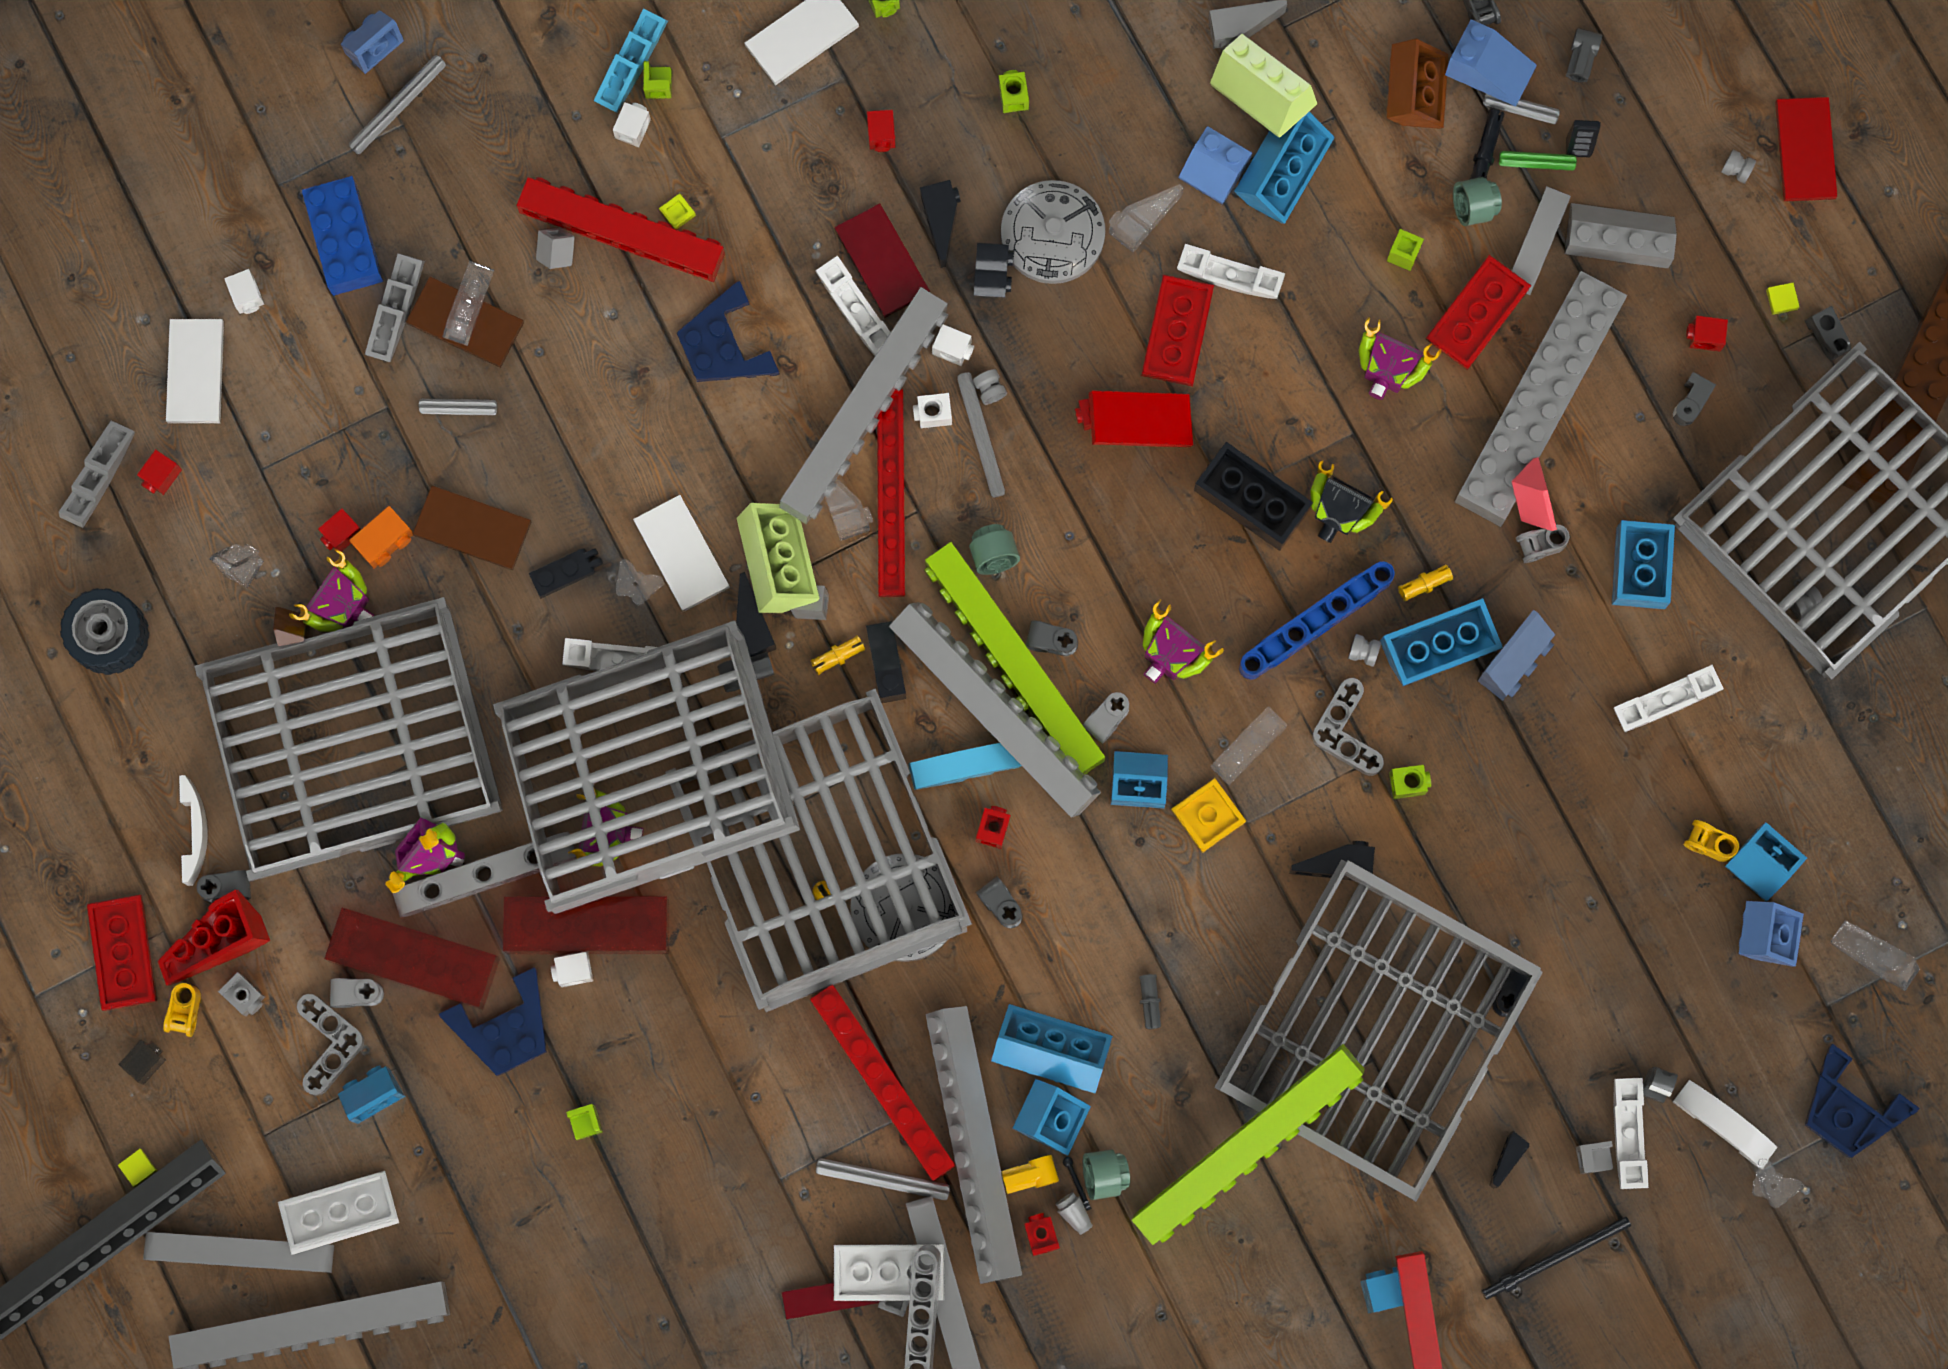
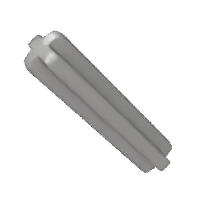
(1525, 109)
(458, 406)

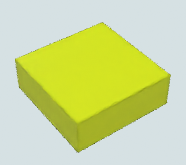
(677, 211)
(1782, 298)
(137, 1168)

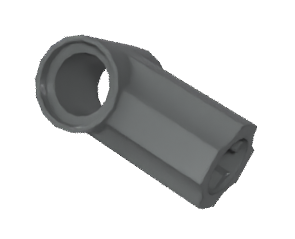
(1584, 49)
(761, 665)

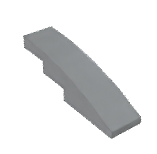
(1540, 235)
(395, 307)
(97, 474)

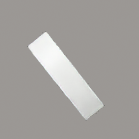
(1230, 274)
(853, 304)
(598, 656)
(1668, 699)
(193, 863)
(1725, 1122)
(1629, 1133)

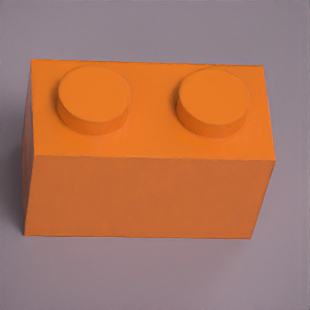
(382, 538)

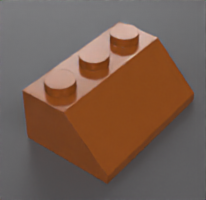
(1417, 84)

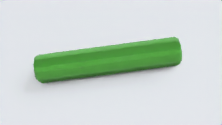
(1537, 160)

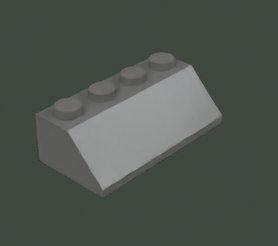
(1621, 235)

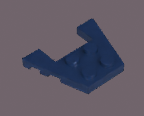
(712, 346)
(509, 1038)
(1843, 1117)

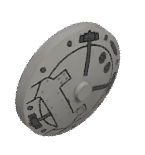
(1053, 231)
(912, 901)

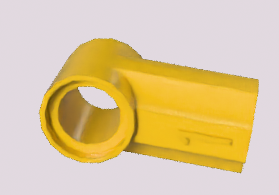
(1036, 1174)

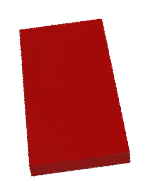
(1806, 149)
(1478, 312)
(1177, 330)
(1140, 419)
(121, 952)

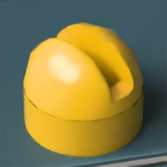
(816, 892)

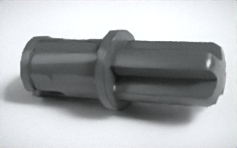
(1150, 1001)

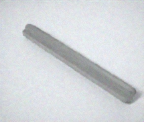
(397, 104)
(981, 434)
(882, 1179)

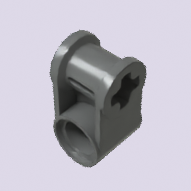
(1483, 11)
(1045, 638)
(224, 884)
(999, 899)

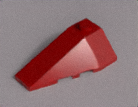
(222, 934)

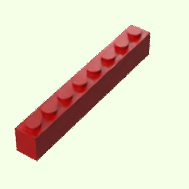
(621, 229)
(882, 1083)

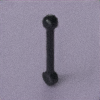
(1068, 1162)

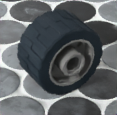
(88, 619)

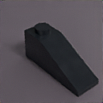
(941, 210)
(751, 621)
(886, 662)
(1326, 863)

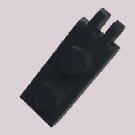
(564, 571)

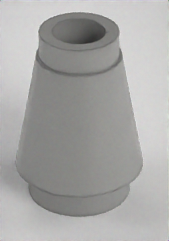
(1074, 1213)

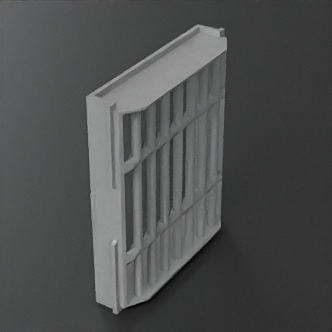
(1755, 593)
(375, 626)
(567, 696)
(1437, 921)
(863, 960)

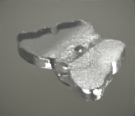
(646, 584)
(1783, 1189)

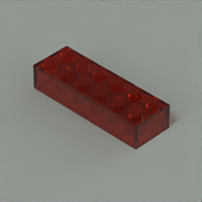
(596, 927)
(412, 958)

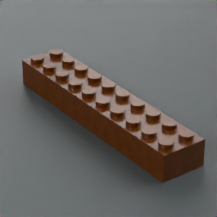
(1925, 380)

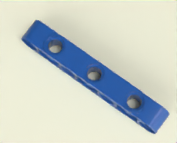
(1316, 620)

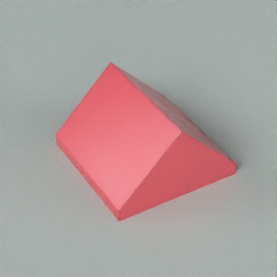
(1533, 497)

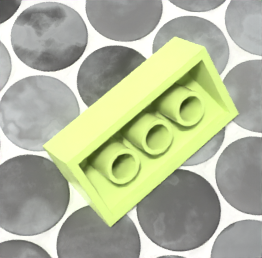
(1262, 86)
(776, 558)

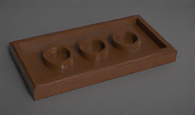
(491, 336)
(472, 527)

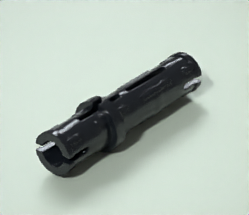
(1484, 156)

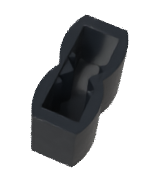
(991, 270)

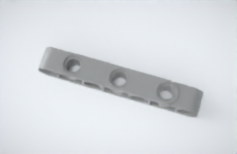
(464, 879)

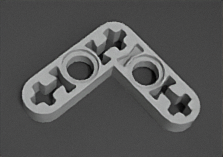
(1335, 728)
(337, 1037)

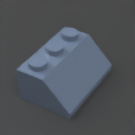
(1518, 657)

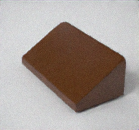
(286, 629)

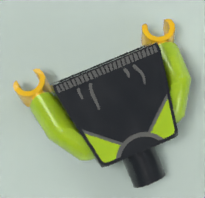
(1342, 505)

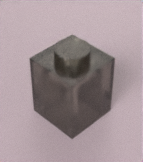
(143, 1061)

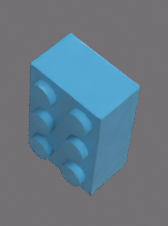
(1643, 564)

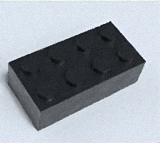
(1253, 496)

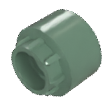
(1476, 201)
(993, 549)
(1105, 1174)

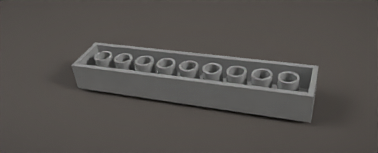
(1541, 396)

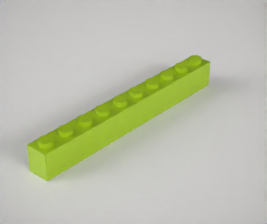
(1011, 656)
(1248, 1144)

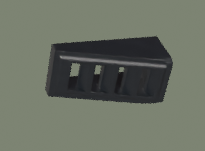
(1582, 138)
(1512, 1152)

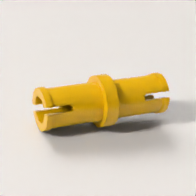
(1425, 582)
(837, 655)

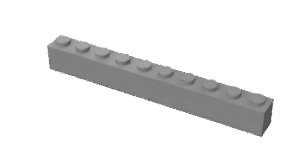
(863, 406)
(995, 708)
(973, 1144)
(310, 1325)

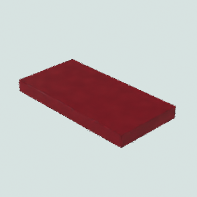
(881, 259)

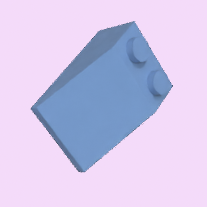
(1490, 64)

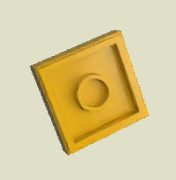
(1208, 815)

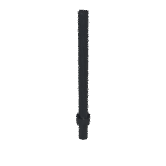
(1508, 1282)

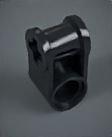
(1509, 990)

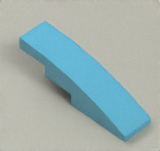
(630, 61)
(961, 766)

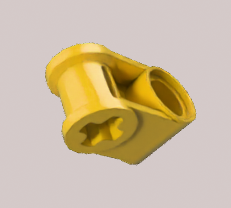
(1710, 840)
(182, 1011)

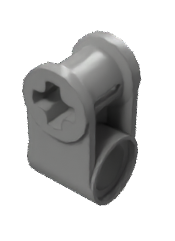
(1537, 543)
(1104, 720)
(350, 993)

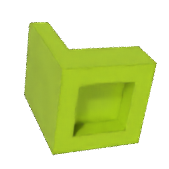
(657, 82)
(1405, 250)
(584, 1121)

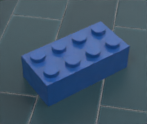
(342, 235)

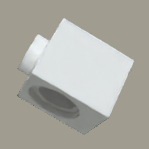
(632, 124)
(244, 292)
(952, 345)
(940, 401)
(572, 969)

